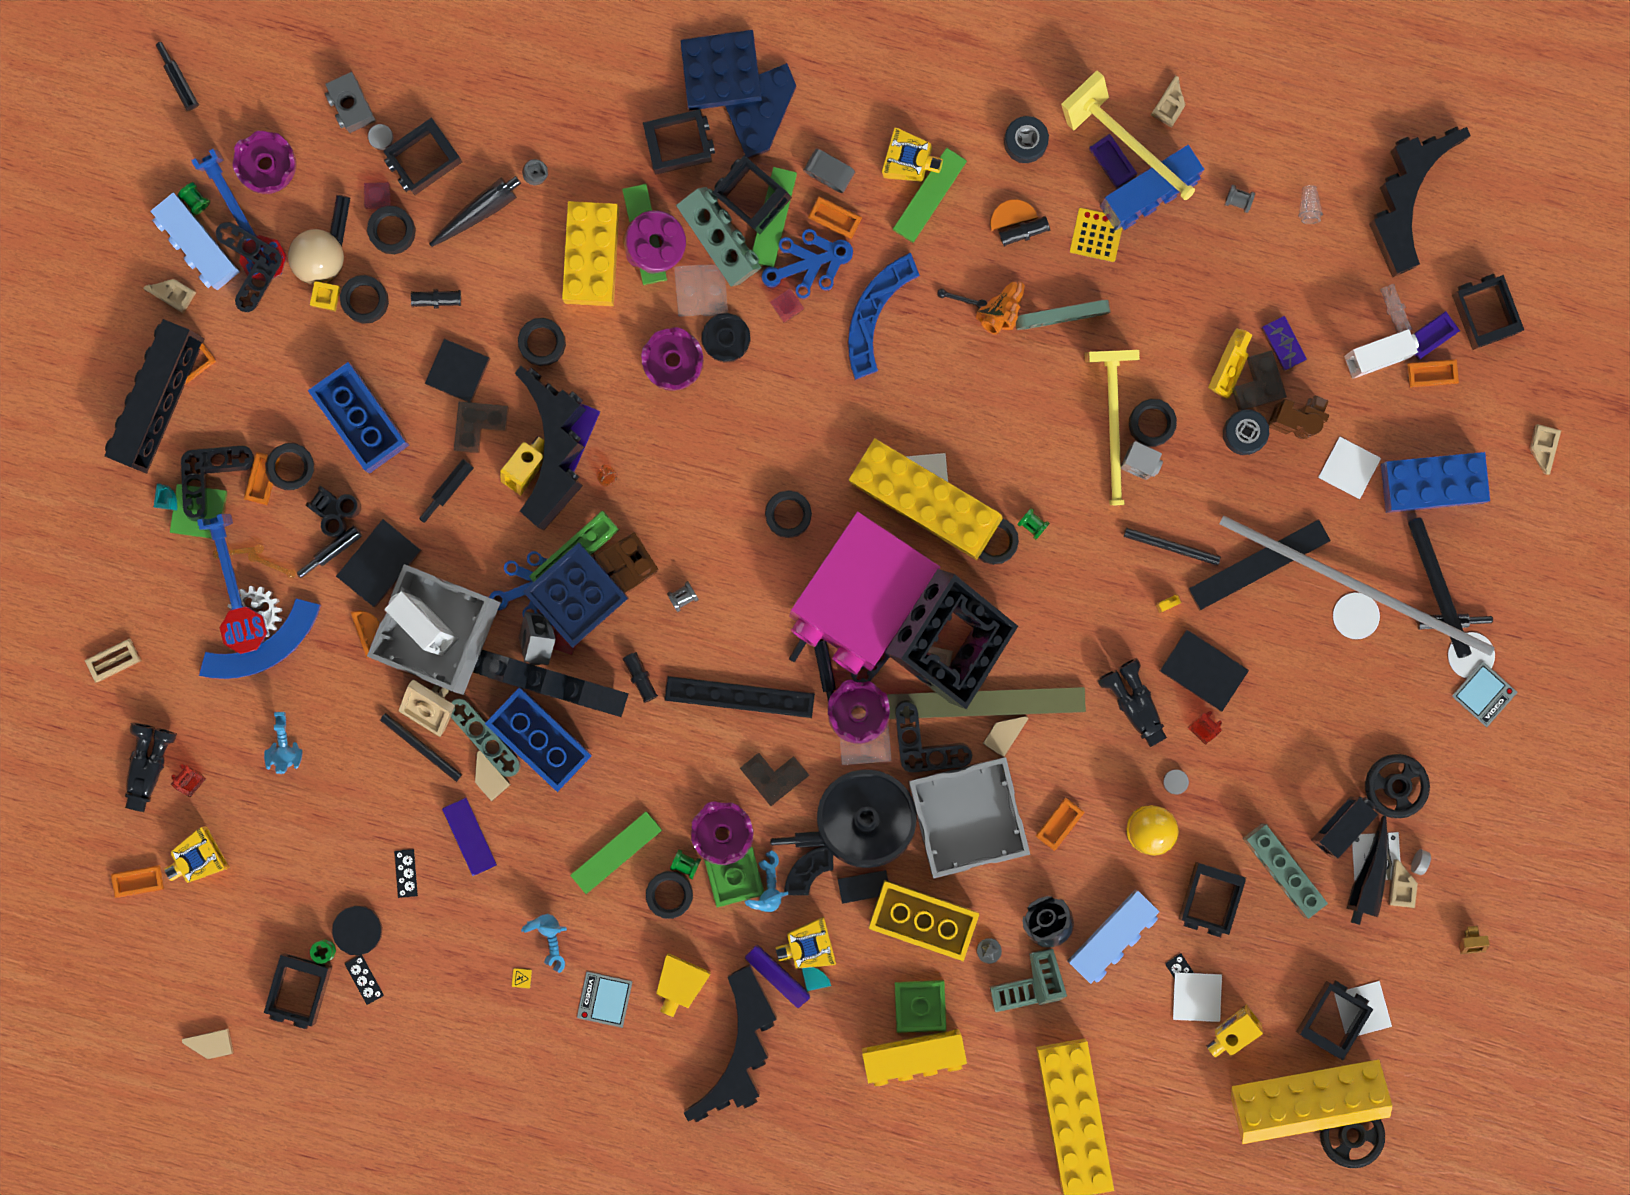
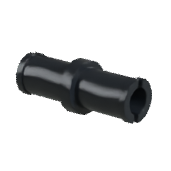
(1024, 231)
(436, 298)
(640, 677)

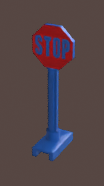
(213, 170)
(242, 627)

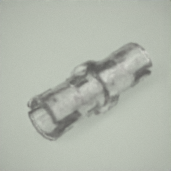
(1395, 308)

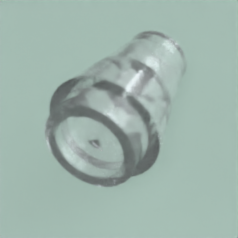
(1310, 206)

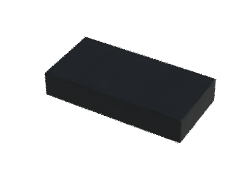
(861, 886)

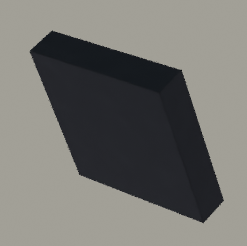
(457, 371)

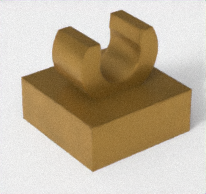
(1473, 942)

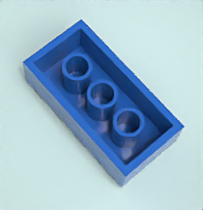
(1149, 189)
(358, 417)
(1435, 482)
(538, 739)

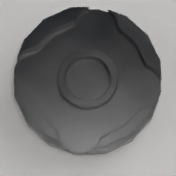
(726, 337)
(357, 930)

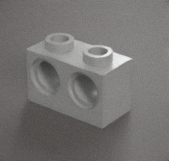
(1142, 461)

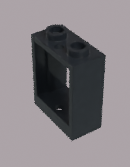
(409, 140)
(683, 162)
(768, 210)
(1515, 325)
(1345, 826)
(1213, 929)
(304, 965)
(1354, 1029)

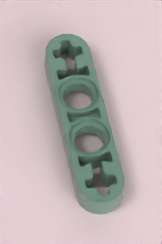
(1063, 314)
(482, 739)

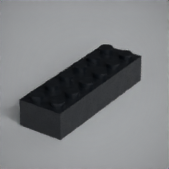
(154, 396)

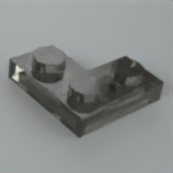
(1266, 385)
(474, 418)
(772, 783)

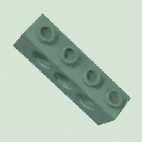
(720, 251)
(1285, 871)

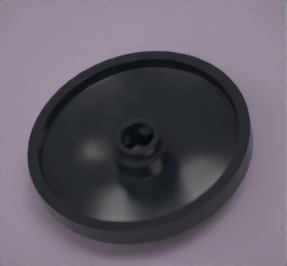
(866, 818)

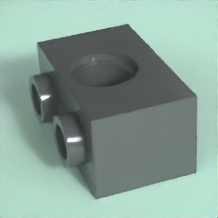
(348, 88)
(536, 639)

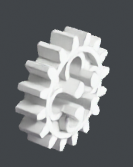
(258, 599)

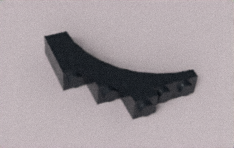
(1394, 229)
(556, 481)
(551, 683)
(736, 1082)

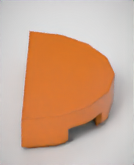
(1012, 213)
(366, 627)

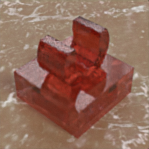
(1205, 727)
(187, 781)

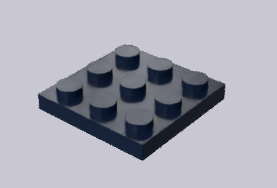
(720, 70)
(576, 594)

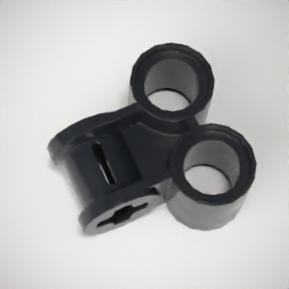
(331, 508)

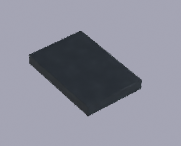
(378, 563)
(1204, 670)

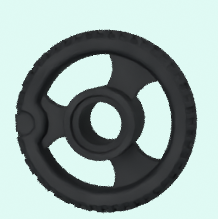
(1412, 769)
(1341, 1154)

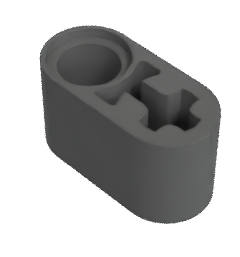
(829, 170)

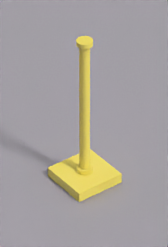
(1087, 101)
(1112, 360)

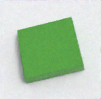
(182, 525)
(735, 881)
(920, 1006)

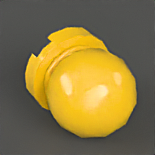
(1152, 830)

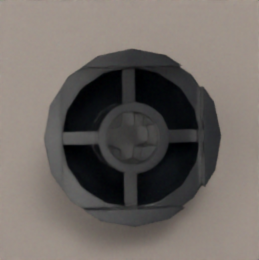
(1048, 922)

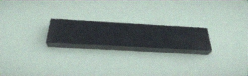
(1256, 566)
(739, 697)

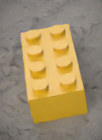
(590, 253)
(923, 920)
(914, 1056)

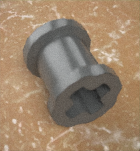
(1239, 198)
(682, 596)

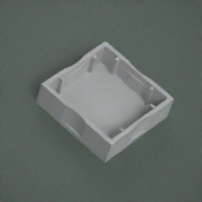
(464, 613)
(969, 817)

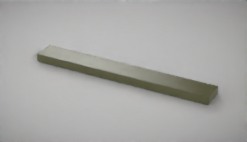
(995, 703)

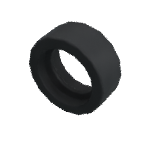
(384, 212)
(355, 282)
(541, 323)
(1154, 404)
(308, 466)
(788, 495)
(1013, 545)
(669, 913)

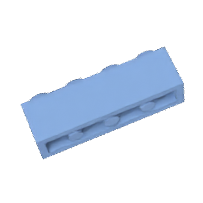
(195, 242)
(1113, 936)

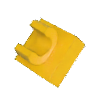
(325, 296)

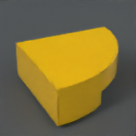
(1168, 603)

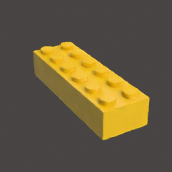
(925, 499)
(1311, 1101)
(1075, 1118)

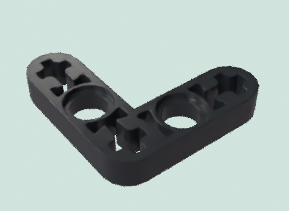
(260, 265)
(205, 467)
(915, 747)

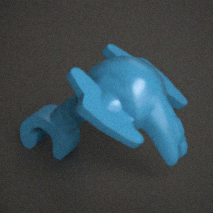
(283, 755)
(771, 898)
(549, 927)

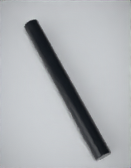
(1172, 546)
(421, 747)

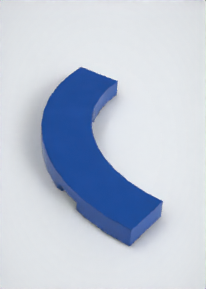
(868, 311)
(270, 652)

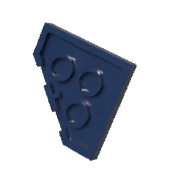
(759, 120)

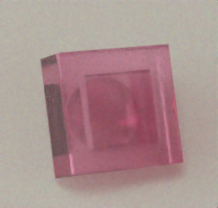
(376, 195)
(787, 305)

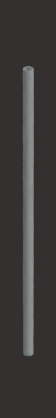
(1357, 585)

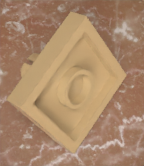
(427, 707)

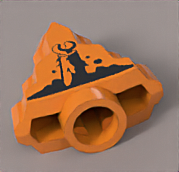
(1002, 310)

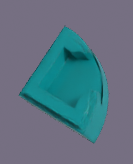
(165, 498)
(815, 978)

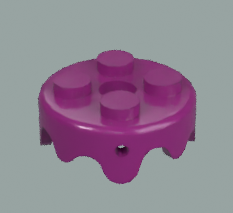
(257, 146)
(637, 244)
(667, 342)
(858, 695)
(709, 821)

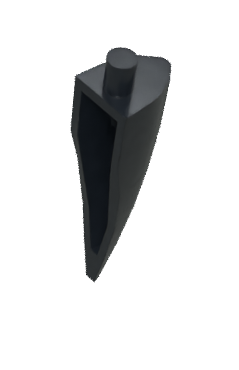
(480, 208)
(1369, 885)

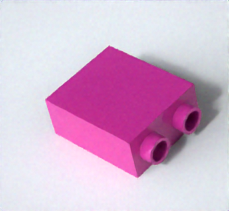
(861, 594)

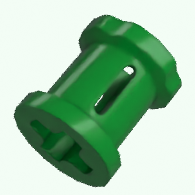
(193, 198)
(1033, 523)
(688, 866)
(317, 947)

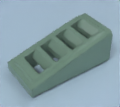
(1039, 978)
(1018, 1003)

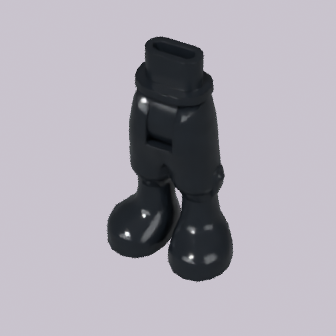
(1137, 707)
(145, 770)

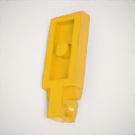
(1231, 364)

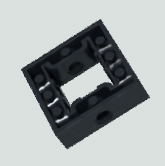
(977, 655)

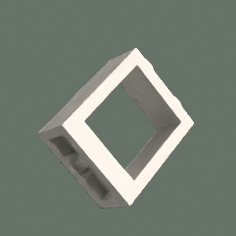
(1381, 353)
(420, 623)

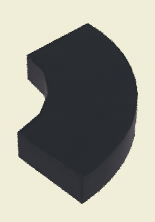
(807, 869)

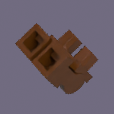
(1302, 422)
(627, 572)

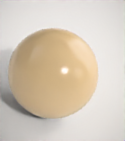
(315, 256)

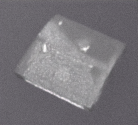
(700, 290)
(869, 752)

